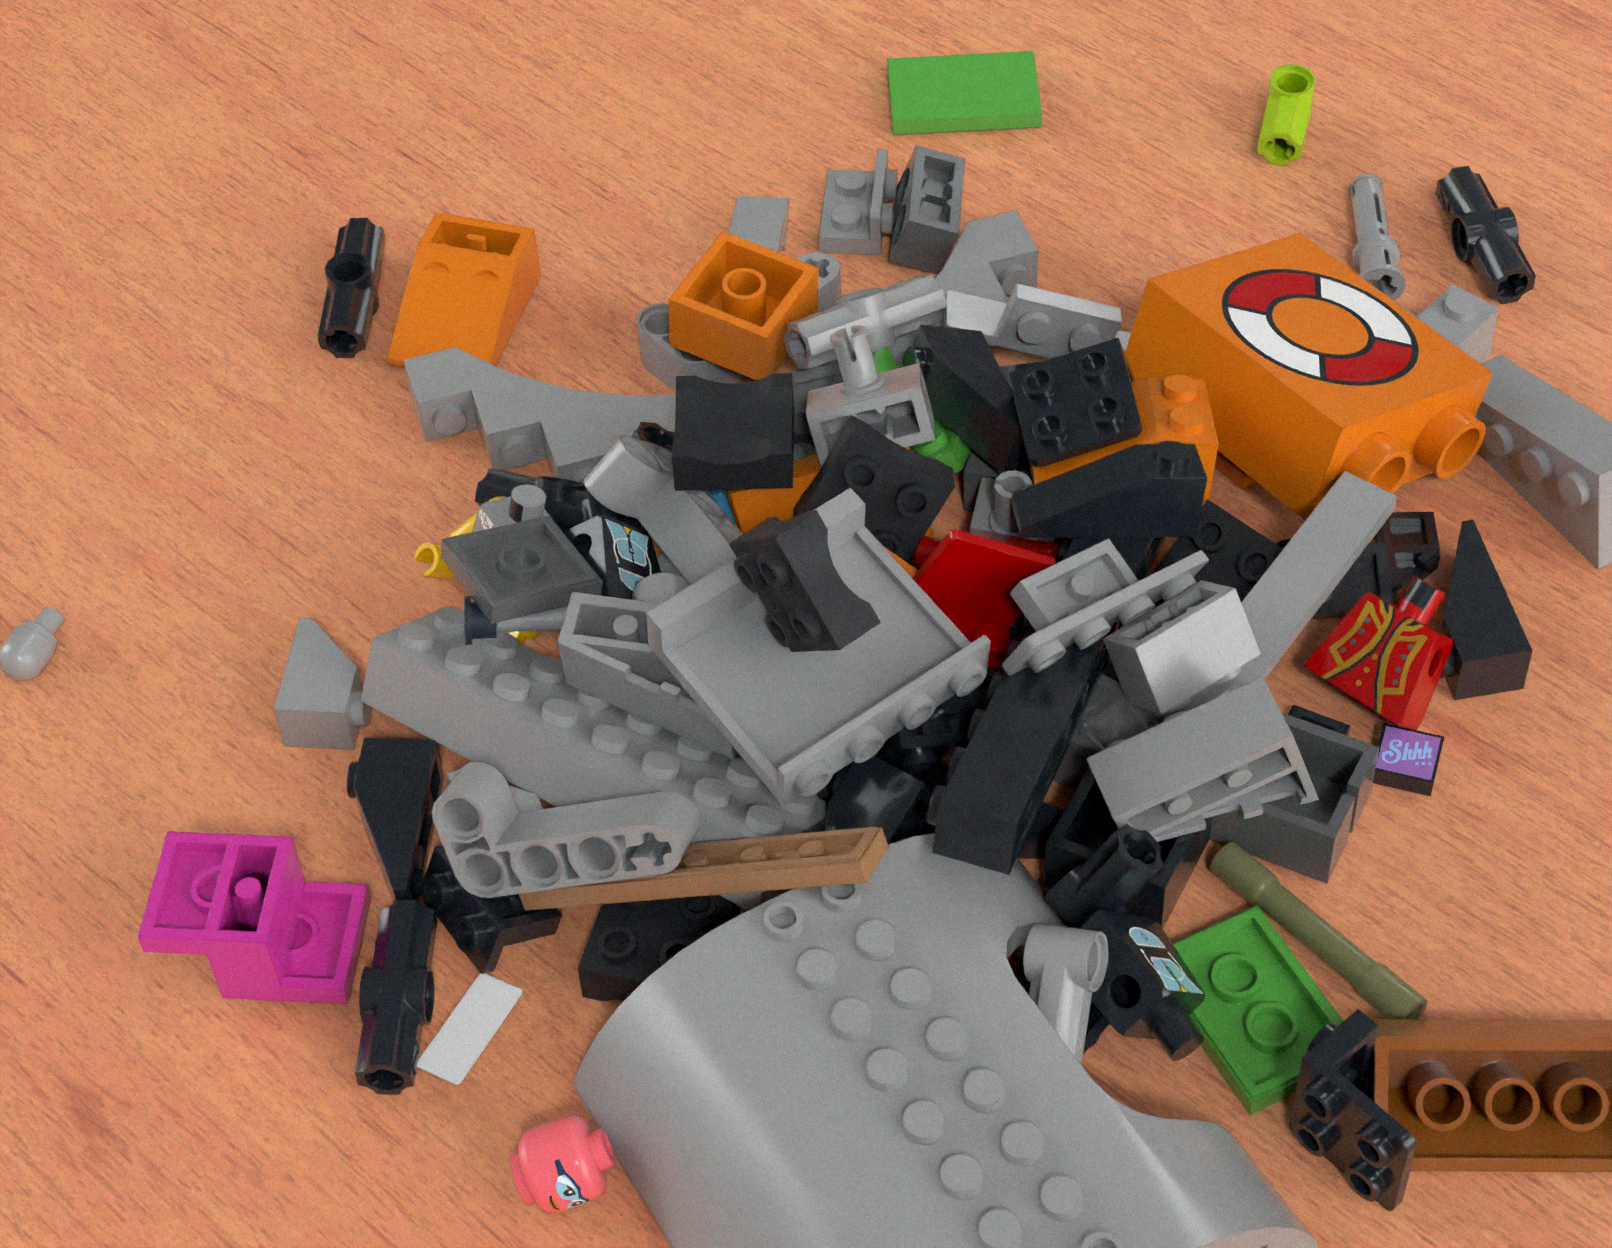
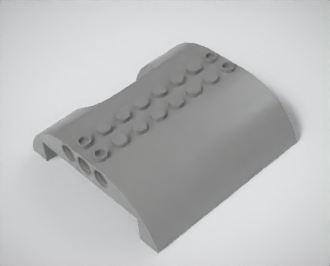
(890, 1084)

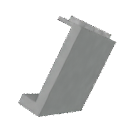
(816, 710)

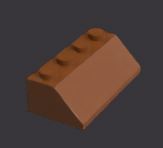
(1498, 1092)

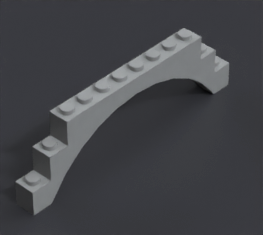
(574, 429)

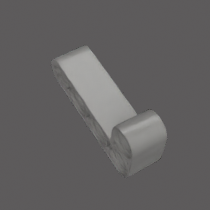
(668, 362)
(686, 524)
(559, 847)

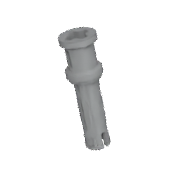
(1375, 252)

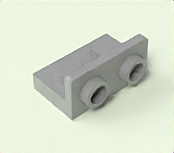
(857, 209)

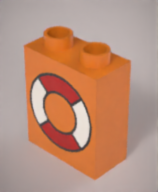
(1311, 371)

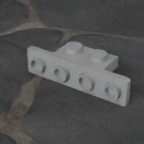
(1036, 321)
(1087, 595)

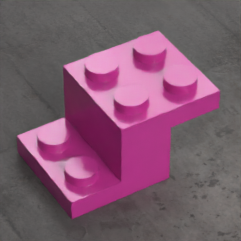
(255, 917)

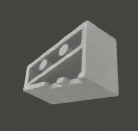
(610, 658)
(1204, 765)

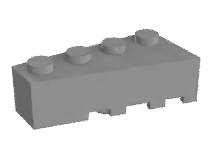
(1551, 455)

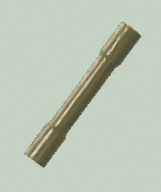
(1371, 979)

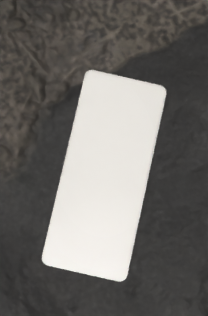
(469, 1028)

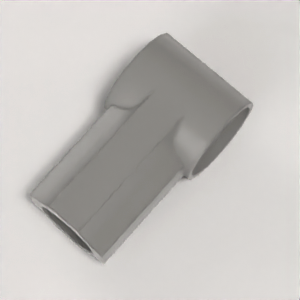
(1063, 973)

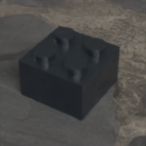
(1089, 824)

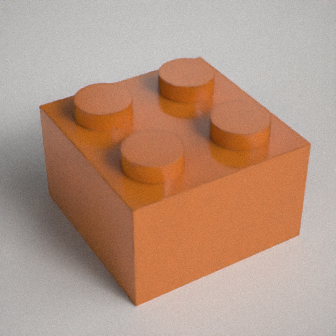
(739, 305)

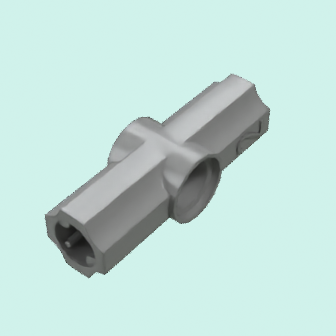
(882, 311)

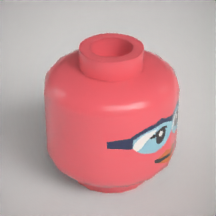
(562, 1164)

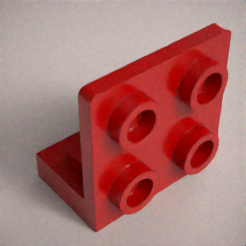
(973, 584)

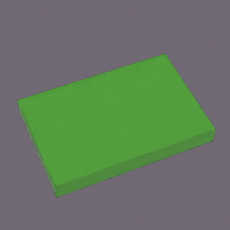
(964, 93)
(1256, 1006)

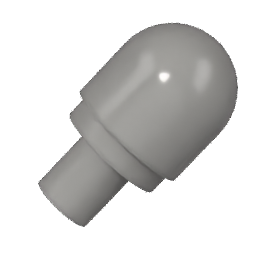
(30, 646)

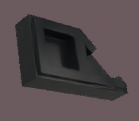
(1410, 548)

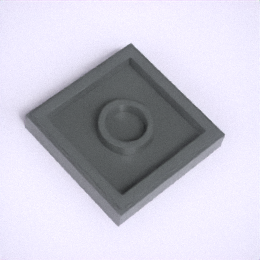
(519, 568)

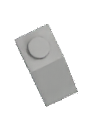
(320, 693)

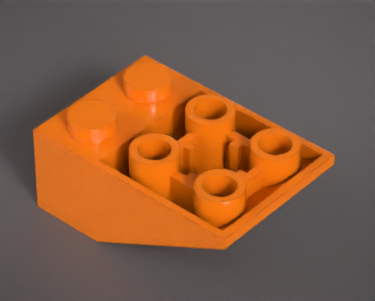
(465, 288)

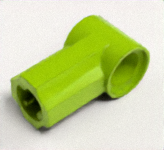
(1286, 114)

